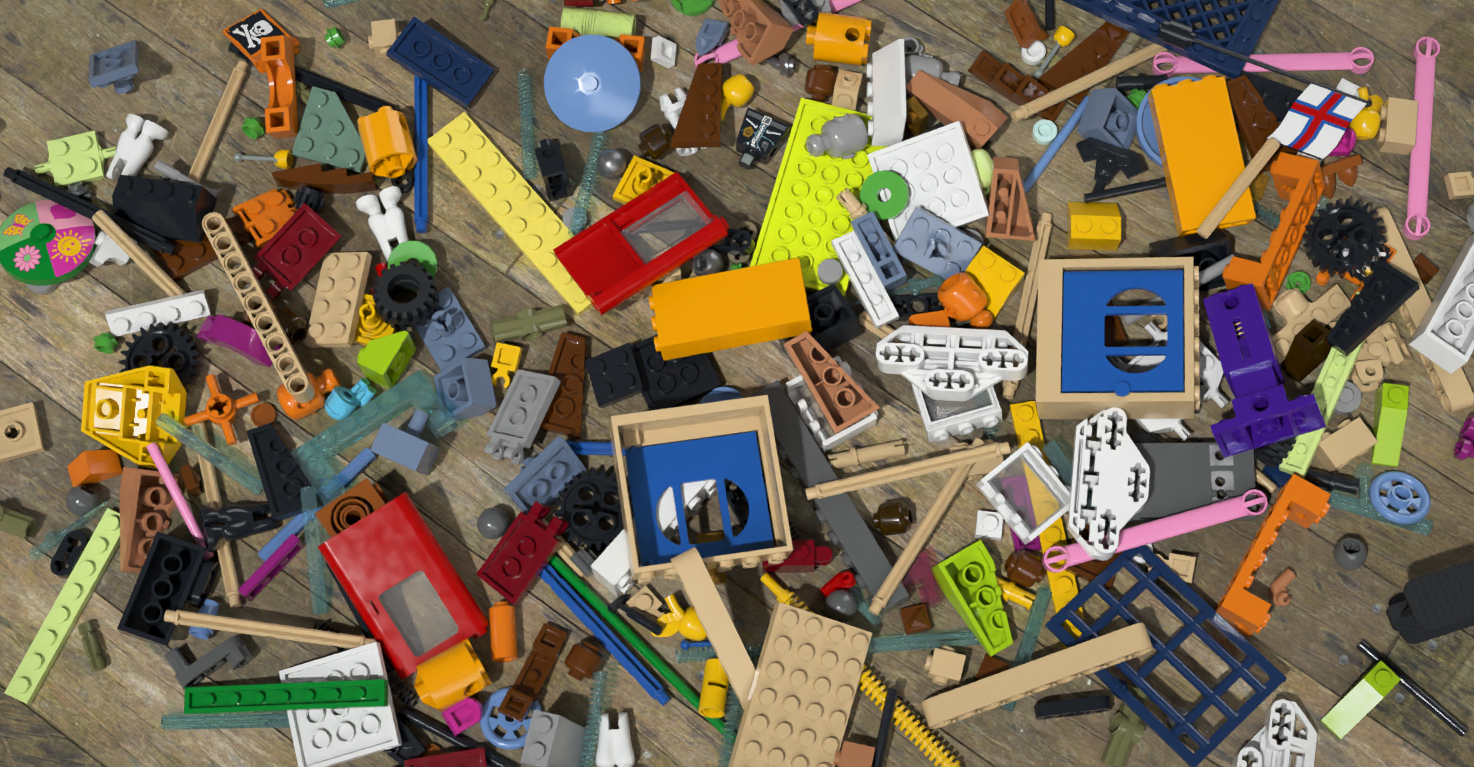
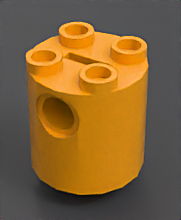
(833, 36)
(387, 142)
(450, 676)

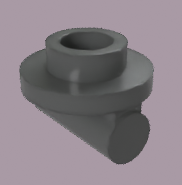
(80, 190)
(583, 561)

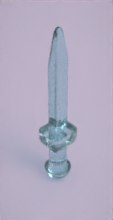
(914, 286)
(54, 538)

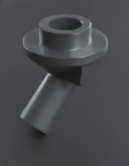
(784, 64)

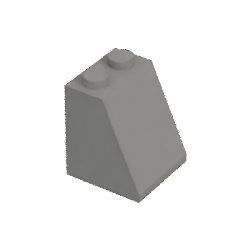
(553, 742)

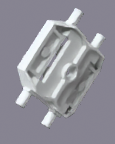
(1209, 374)

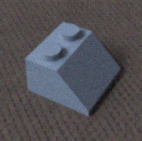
(1108, 118)
(466, 388)

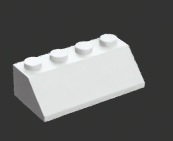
(887, 95)

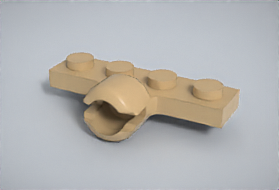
(1299, 312)

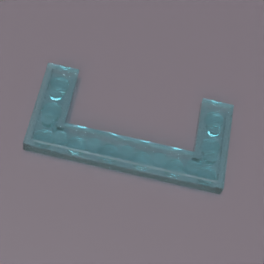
(410, 392)

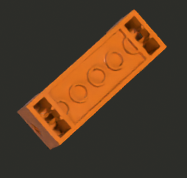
(1301, 184)
(1296, 501)

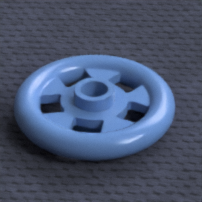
(1399, 497)
(489, 724)

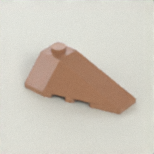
(757, 28)
(953, 104)
(143, 512)

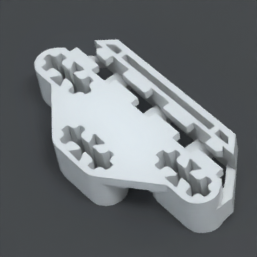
(950, 362)
(1110, 487)
(1264, 750)

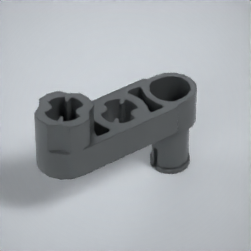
(231, 650)

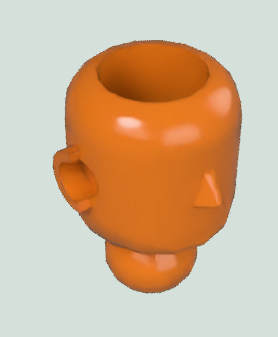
(964, 301)
(321, 384)

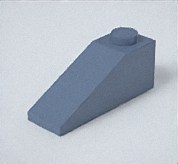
(879, 251)

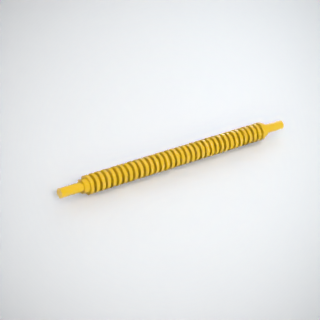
(878, 693)

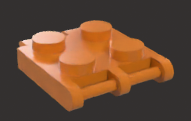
(267, 214)

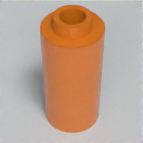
(503, 632)

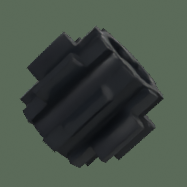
(310, 197)

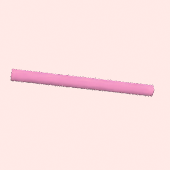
(178, 496)

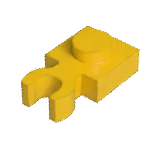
(506, 360)

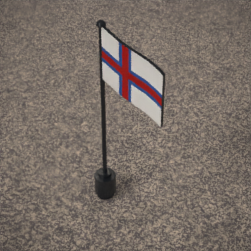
(1316, 116)

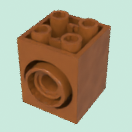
(351, 507)

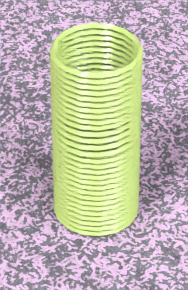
(606, 23)

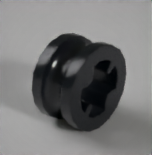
(407, 187)

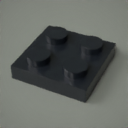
(615, 375)

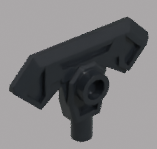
(1109, 161)

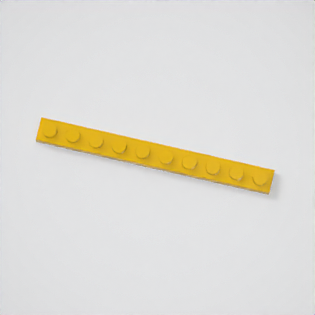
(1062, 584)

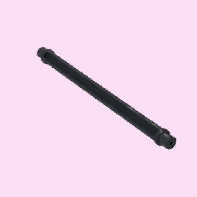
(343, 92)
(88, 209)

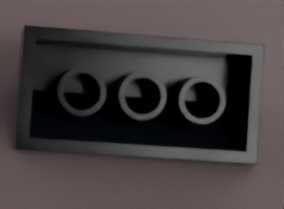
(163, 206)
(161, 587)

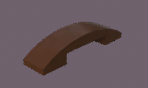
(534, 673)

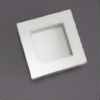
(663, 52)
(988, 525)

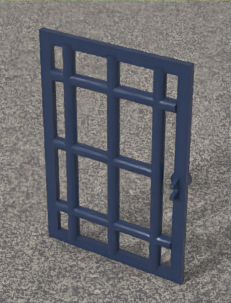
(1165, 652)

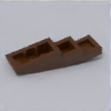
(1012, 84)
(327, 182)

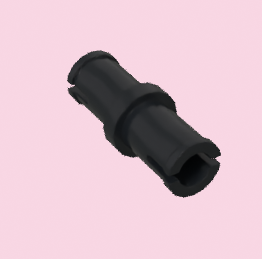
(1139, 82)
(1332, 481)

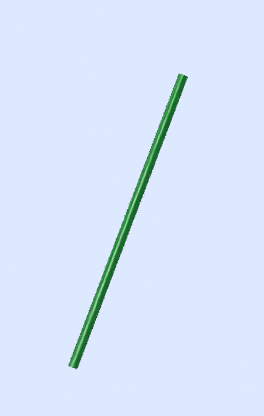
(679, 684)

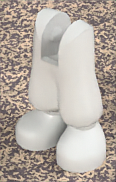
(134, 150)
(385, 226)
(615, 744)

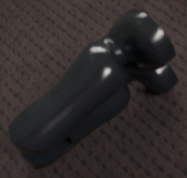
(238, 523)

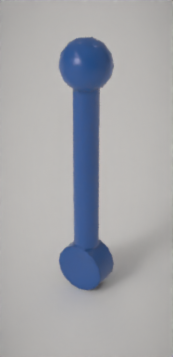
(686, 644)

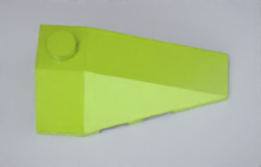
(973, 591)

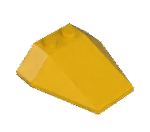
(124, 411)

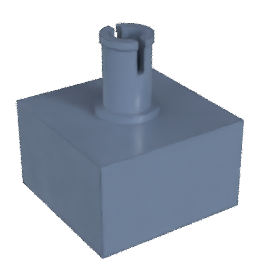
(406, 445)

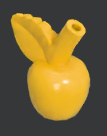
(736, 91)
(1368, 120)
(680, 621)

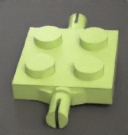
(76, 159)

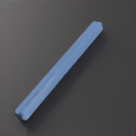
(296, 524)

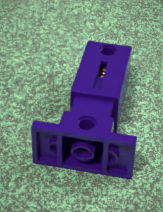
(1254, 377)

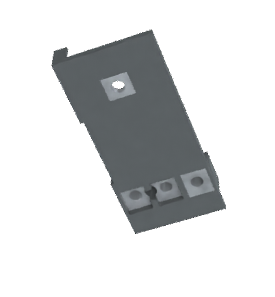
(1185, 478)

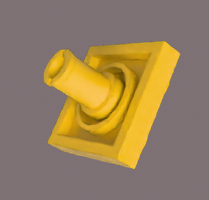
(639, 178)
(370, 324)

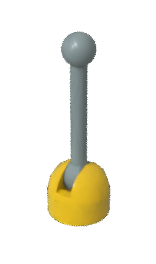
(1062, 38)
(282, 158)

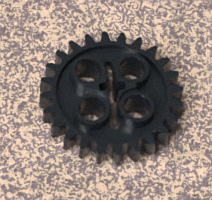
(1359, 252)
(146, 347)
(591, 533)

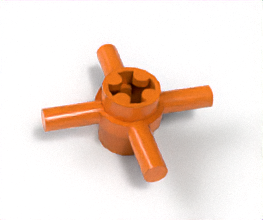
(229, 407)

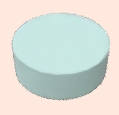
(1044, 132)

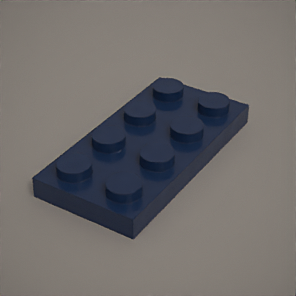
(440, 62)

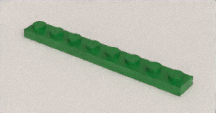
(286, 697)

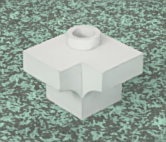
(108, 251)

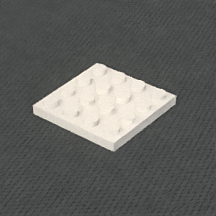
(938, 176)
(342, 735)

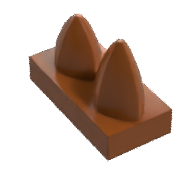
(1024, 24)
(1346, 170)

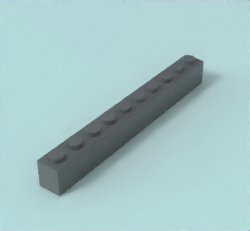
(836, 511)

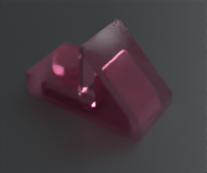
(922, 574)

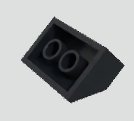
(1204, 252)
(831, 319)

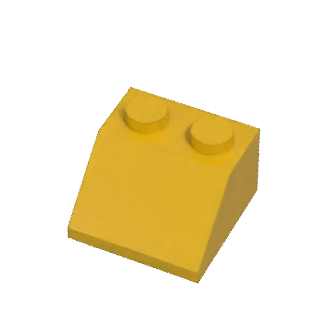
(1093, 226)
(995, 278)

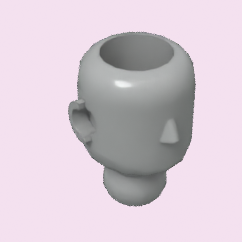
(929, 65)
(839, 137)

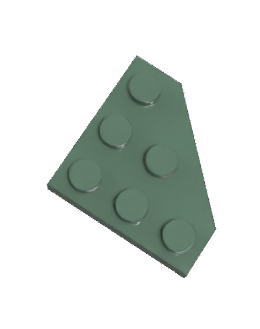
(329, 134)

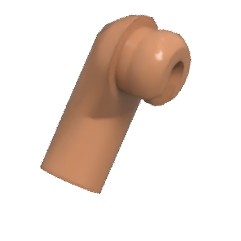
(1278, 588)

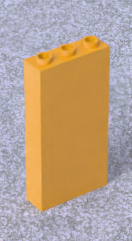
(1199, 151)
(729, 309)

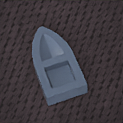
(710, 35)

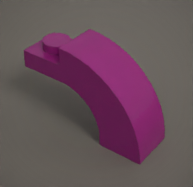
(236, 337)

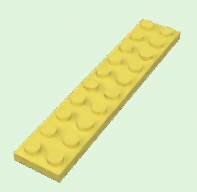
(509, 202)

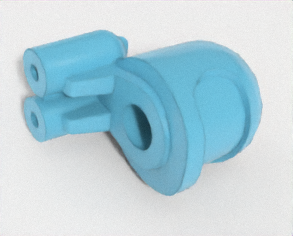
(344, 401)

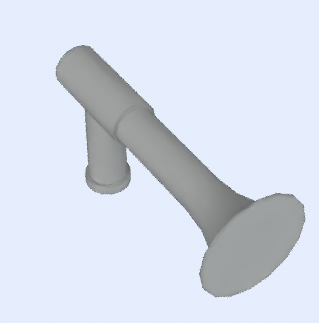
(171, 173)

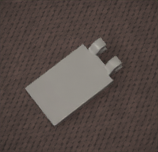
(520, 415)

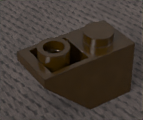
(1307, 351)

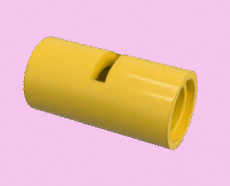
(713, 690)

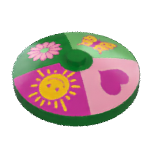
(46, 243)

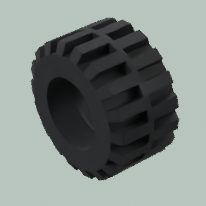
(399, 279)

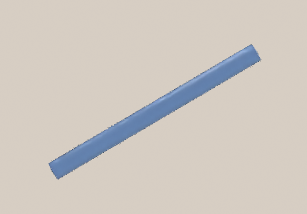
(1055, 145)

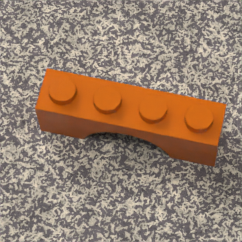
(634, 44)
(281, 111)

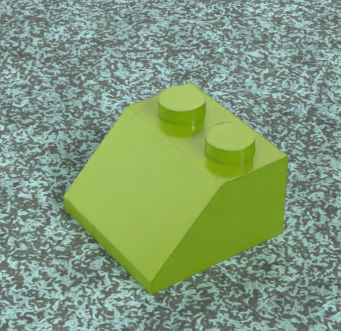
(386, 358)

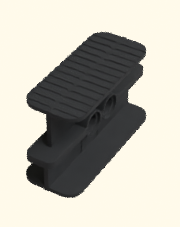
(1434, 604)

